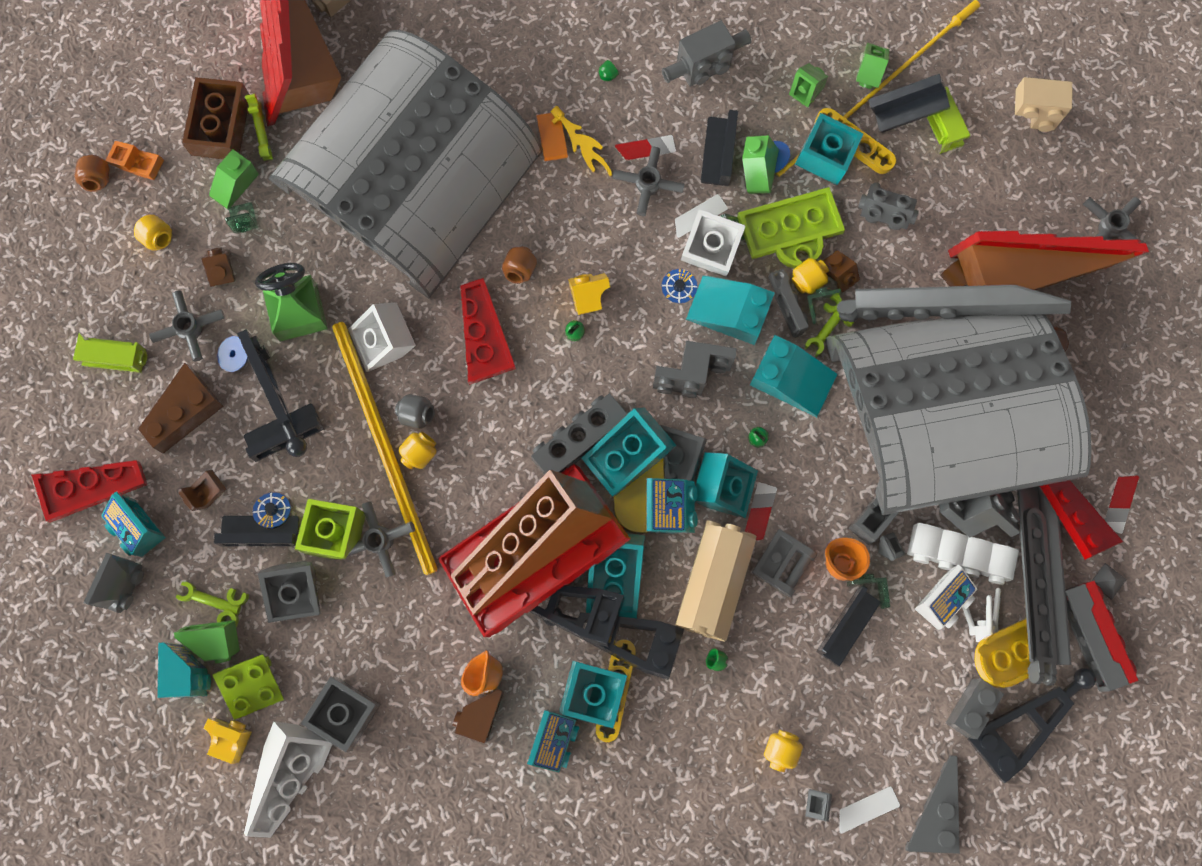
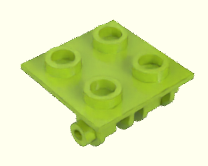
(248, 686)

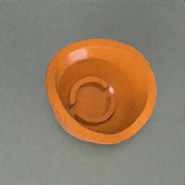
(846, 559)
(482, 675)

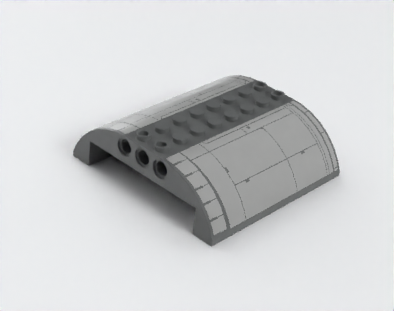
(411, 157)
(965, 407)

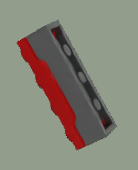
(1098, 637)

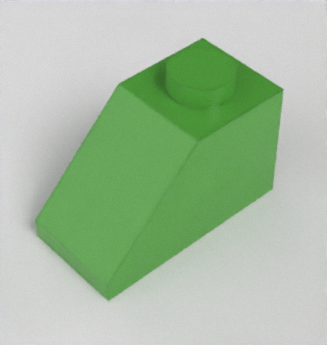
(872, 66)
(808, 84)
(759, 163)
(232, 179)
(210, 640)

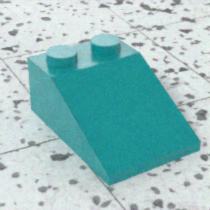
(731, 307)
(794, 376)
(628, 450)
(620, 575)

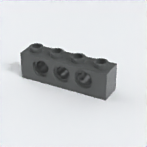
(602, 406)

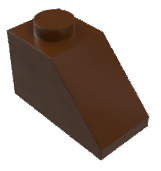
(478, 717)

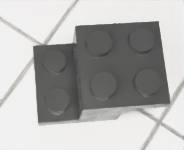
(694, 367)
(982, 513)

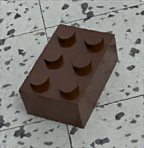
(215, 118)

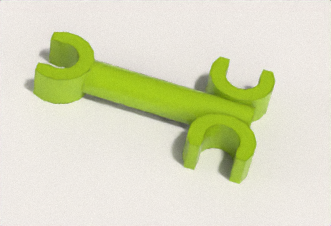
(258, 116)
(828, 327)
(230, 607)

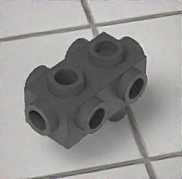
(888, 207)

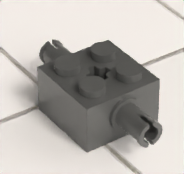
(705, 54)

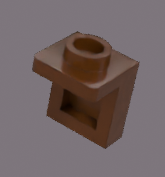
(218, 267)
(842, 270)
(202, 491)

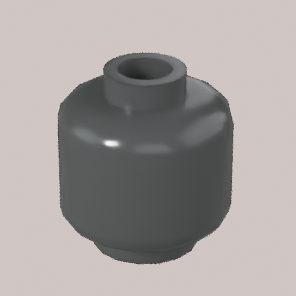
(414, 411)

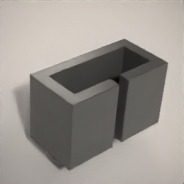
(871, 522)
(970, 711)

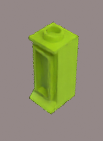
(949, 126)
(110, 354)

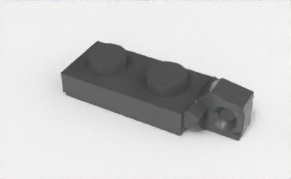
(788, 303)

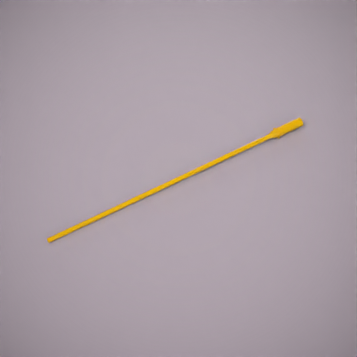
(956, 21)

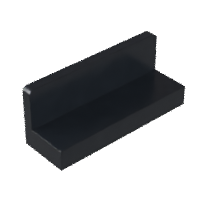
(910, 103)
(719, 149)
(272, 438)
(245, 531)
(848, 626)

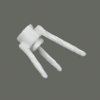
(987, 626)

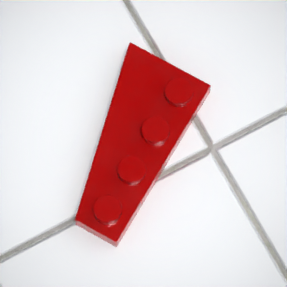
(484, 339)
(75, 490)
(1080, 519)

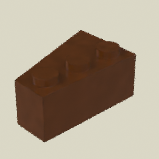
(179, 410)

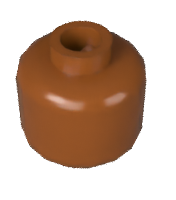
(92, 173)
(519, 264)

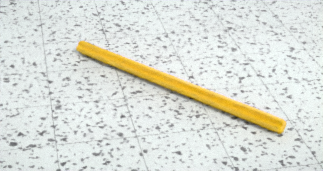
(384, 447)

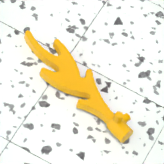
(585, 142)

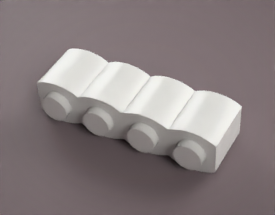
(972, 554)

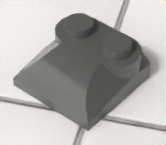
(114, 583)
(289, 591)

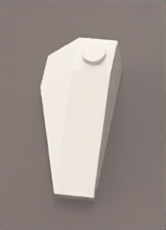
(284, 768)

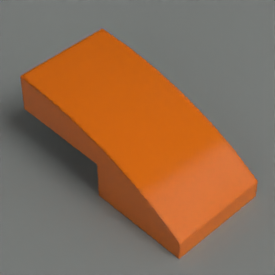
(551, 137)
(134, 160)

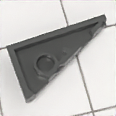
(683, 459)
(939, 824)

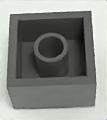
(340, 714)

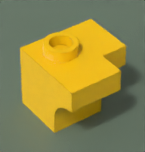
(587, 291)
(227, 739)

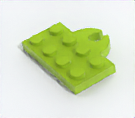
(792, 226)

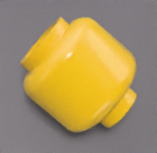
(153, 232)
(810, 276)
(417, 450)
(783, 750)

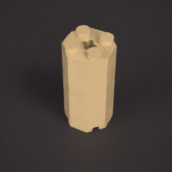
(716, 580)

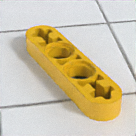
(882, 151)
(631, 647)

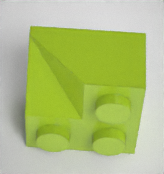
(329, 529)

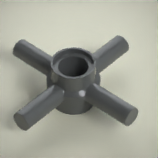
(648, 172)
(1118, 217)
(193, 331)
(387, 535)

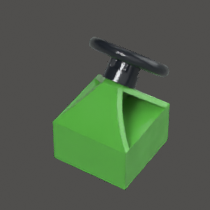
(291, 301)

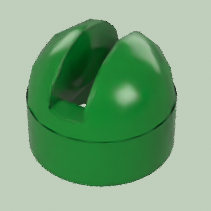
(608, 71)
(579, 332)
(755, 439)
(716, 660)

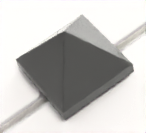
(890, 547)
(1109, 581)
(818, 805)

